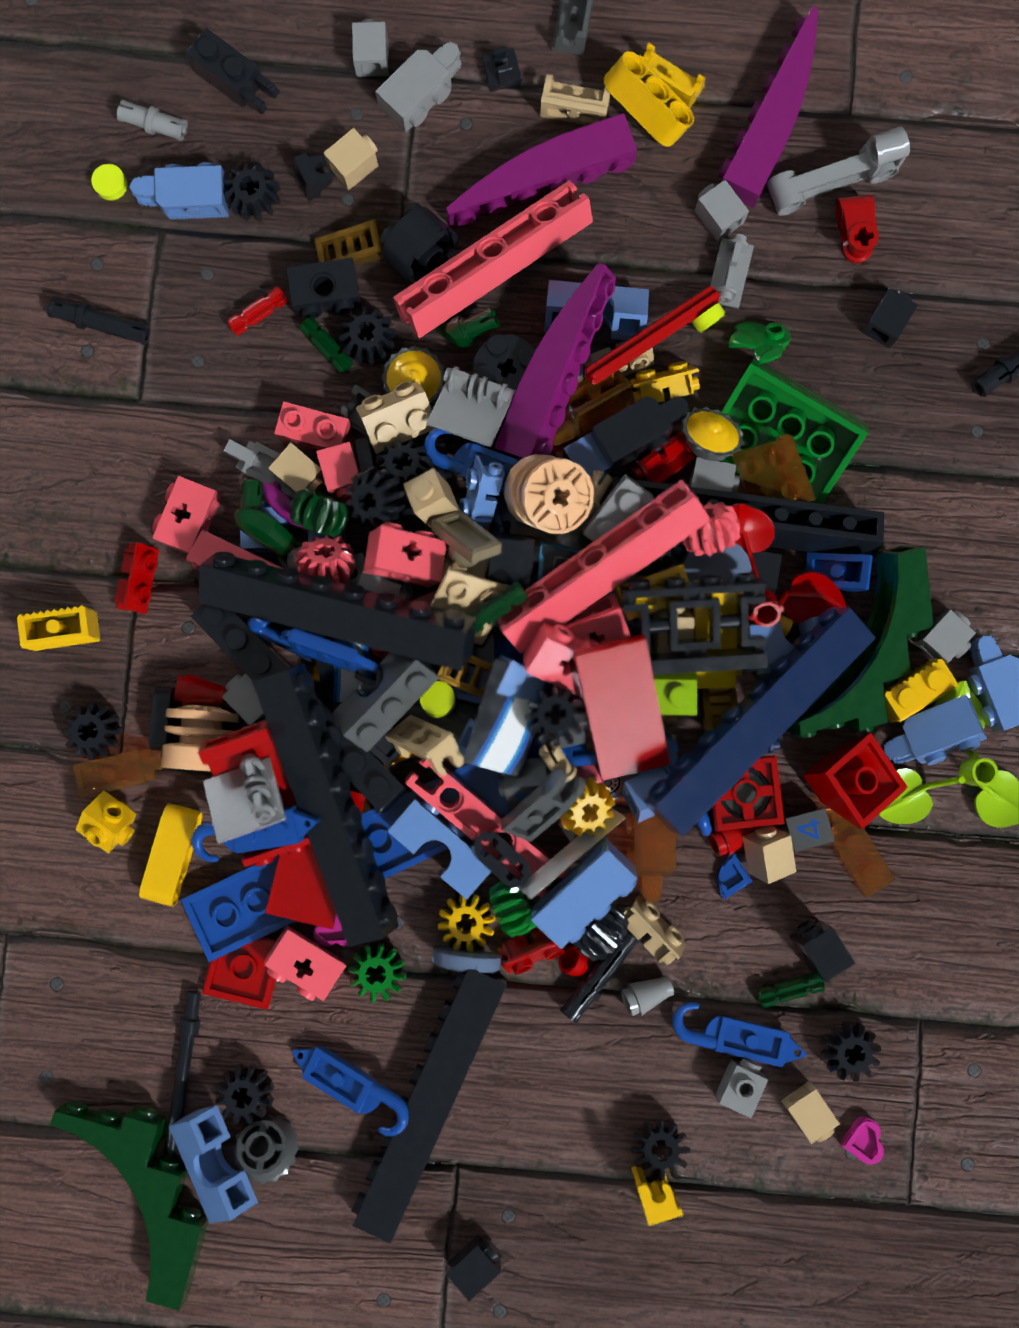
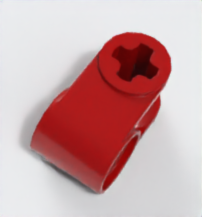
(857, 222)

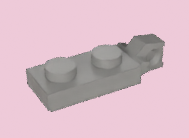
(255, 461)

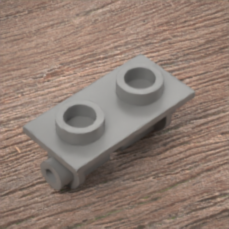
(732, 269)

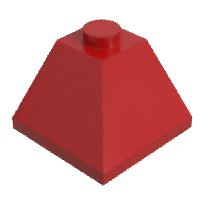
(856, 780)

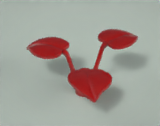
(810, 591)

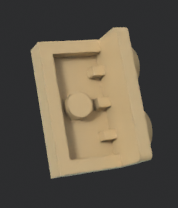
(395, 415)

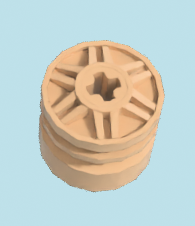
(532, 487)
(197, 726)

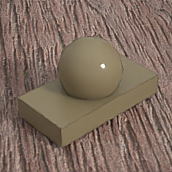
(465, 538)

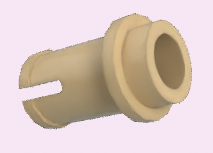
(599, 490)
(557, 760)

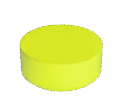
(109, 182)
(708, 318)
(438, 700)

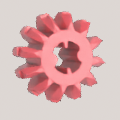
(717, 533)
(326, 558)

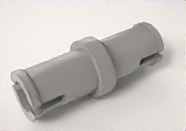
(152, 120)

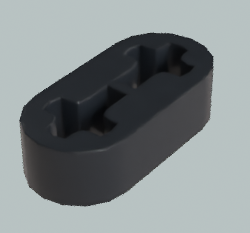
(162, 699)
(494, 864)

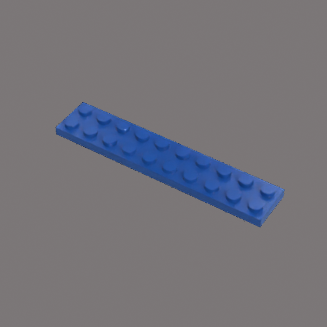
(235, 908)

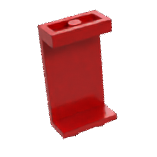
(225, 755)

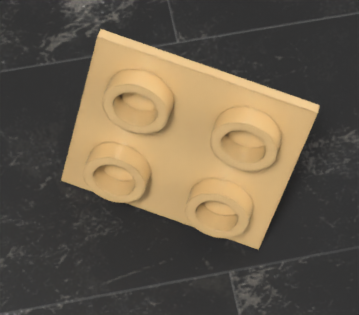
(466, 594)

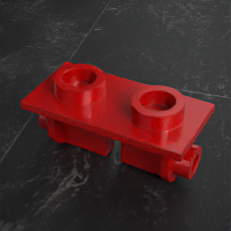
(665, 463)
(140, 563)
(523, 955)

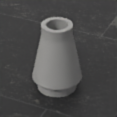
(645, 995)

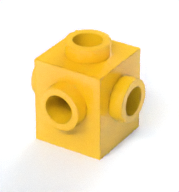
(106, 822)

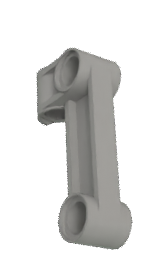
(876, 160)

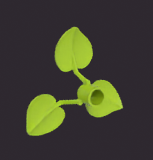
(996, 802)

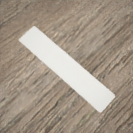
(567, 857)

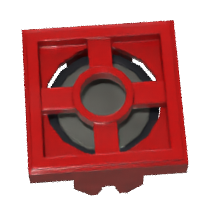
(750, 797)

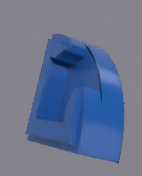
(731, 876)

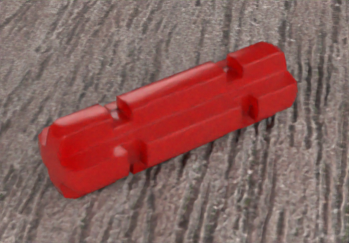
(257, 311)

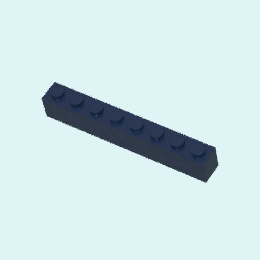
(758, 719)

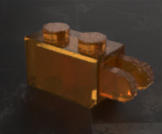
(593, 405)
(652, 854)

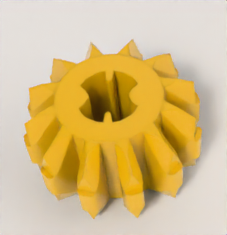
(597, 809)
(476, 928)

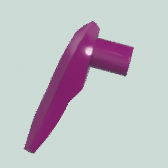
(279, 501)

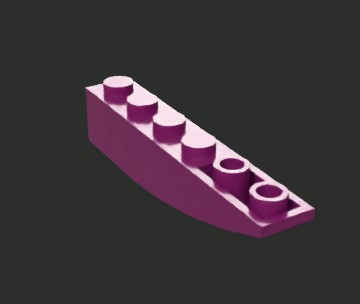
(774, 117)
(572, 156)
(554, 370)

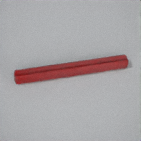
(651, 335)

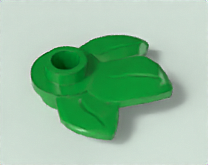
(766, 340)

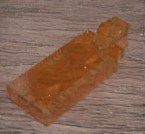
(116, 772)
(859, 855)

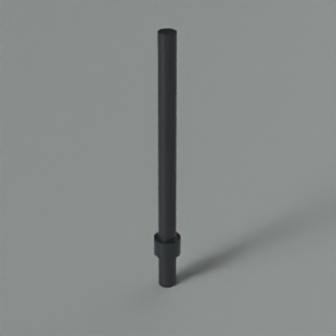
(188, 1028)

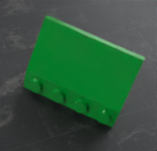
(774, 404)

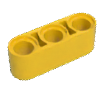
(648, 99)
(170, 855)

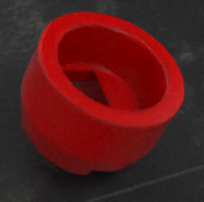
(575, 958)

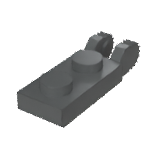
(543, 806)

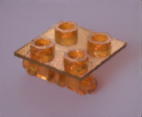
(774, 470)

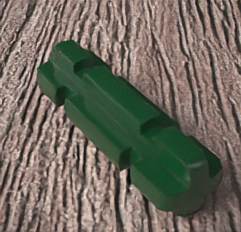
(326, 345)
(499, 606)
(790, 990)

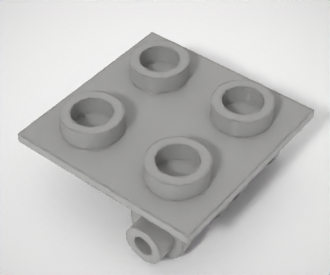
(471, 406)
(244, 799)

